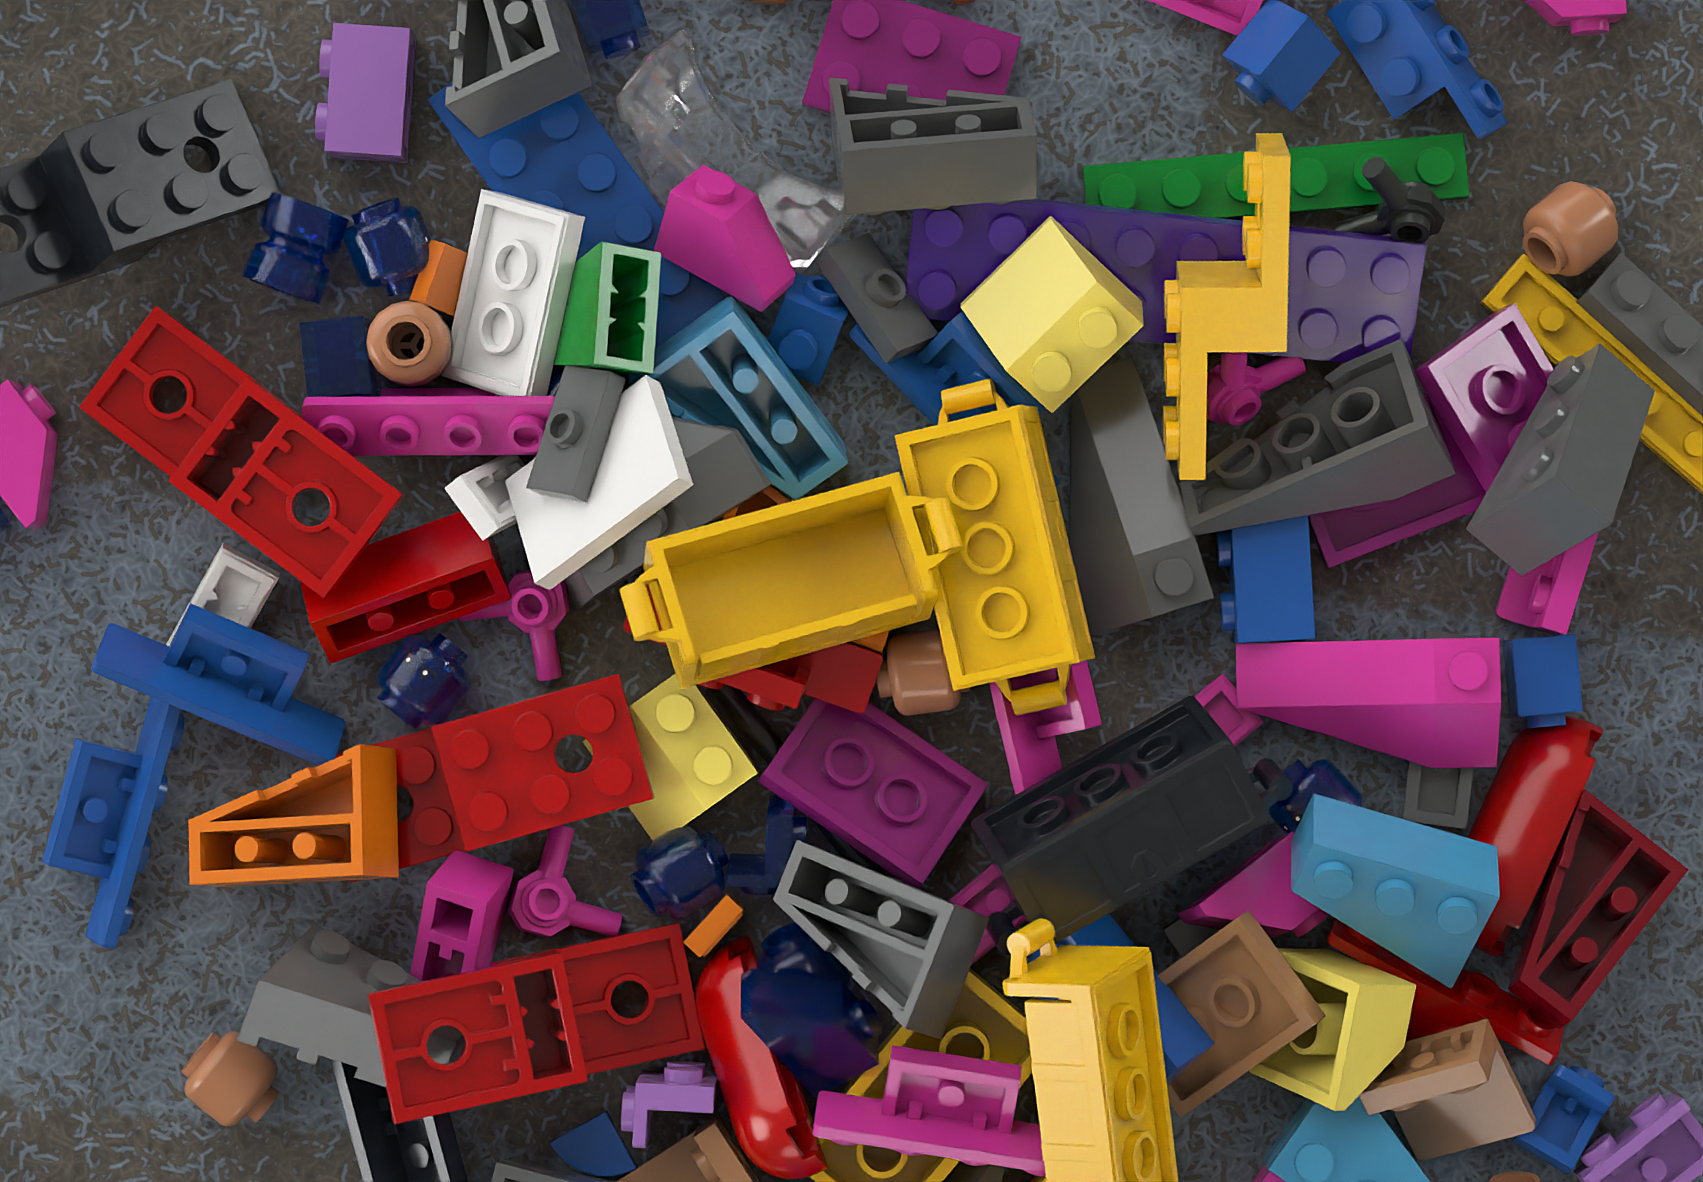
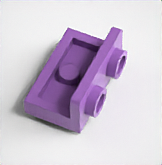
(678, 1088)
(1657, 1147)

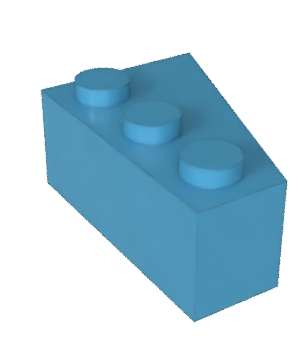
(732, 377)
(1396, 882)
(1340, 1148)

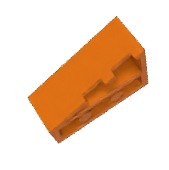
(307, 829)

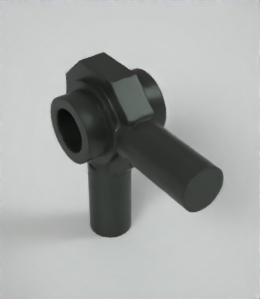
(1406, 209)

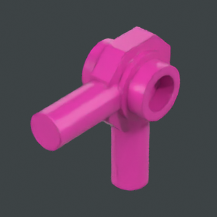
(1236, 388)
(534, 612)
(545, 901)

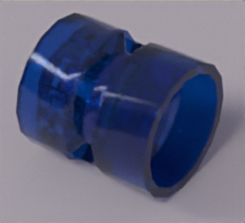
(295, 248)

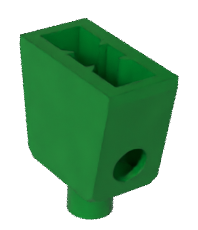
(610, 317)

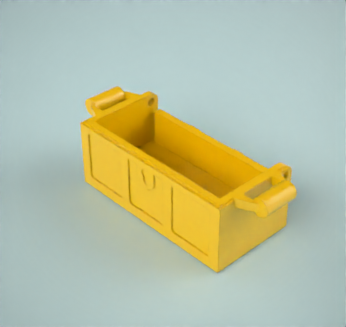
(790, 578)
(1013, 590)
(1095, 1058)

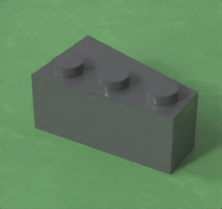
(1566, 462)

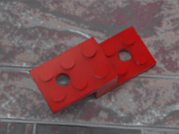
(241, 452)
(500, 772)
(535, 1022)

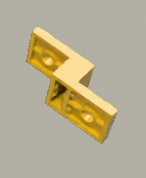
(1227, 304)

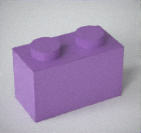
(367, 92)

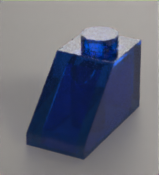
(811, 1026)

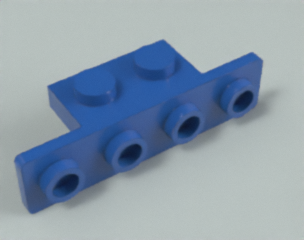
(1413, 56)
(949, 360)
(227, 678)
(107, 815)

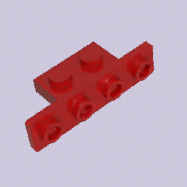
(833, 674)
(1470, 999)

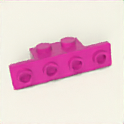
(432, 422)
(1031, 736)
(938, 1109)

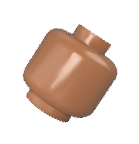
(1570, 229)
(387, 337)
(917, 674)
(230, 1079)

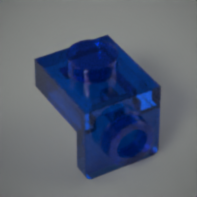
(763, 872)

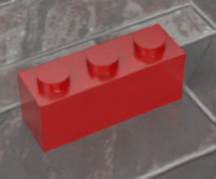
(408, 587)

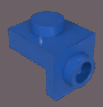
(808, 326)
(1565, 1116)

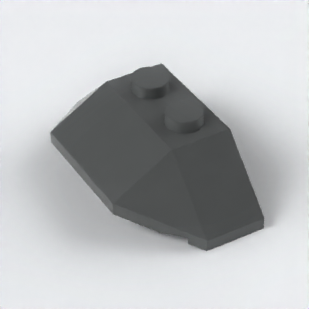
(722, 479)

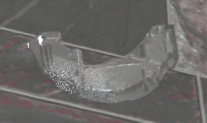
(685, 127)

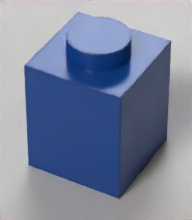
(1280, 55)
(1542, 678)

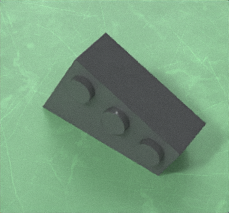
(512, 61)
(930, 151)
(886, 932)
(322, 1007)

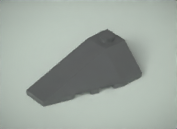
(1344, 448)
(1125, 507)

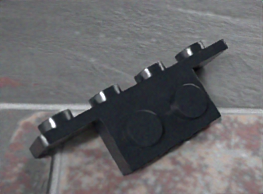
(396, 1152)

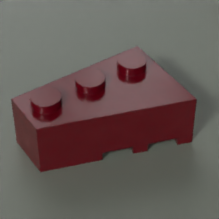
(1590, 909)

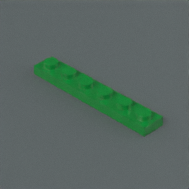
(1319, 178)

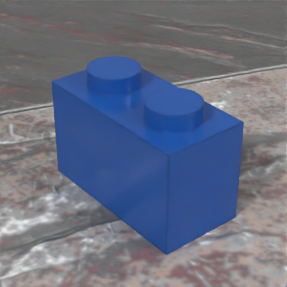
(1267, 581)

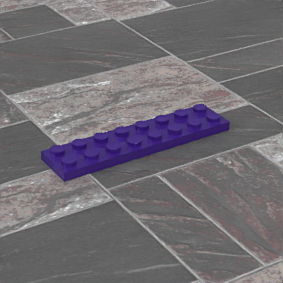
(1343, 286)

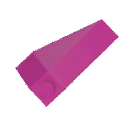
(1398, 697)

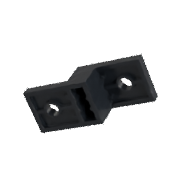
(124, 186)

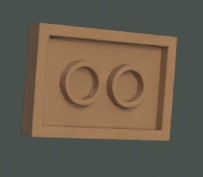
(1243, 1001)

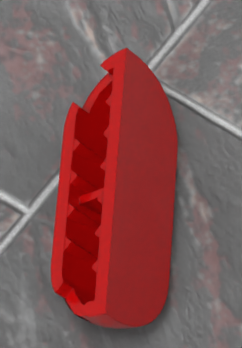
(1529, 813)
(756, 1086)

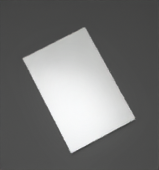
(513, 295)
(634, 479)

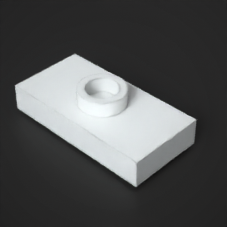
(484, 495)
(234, 587)

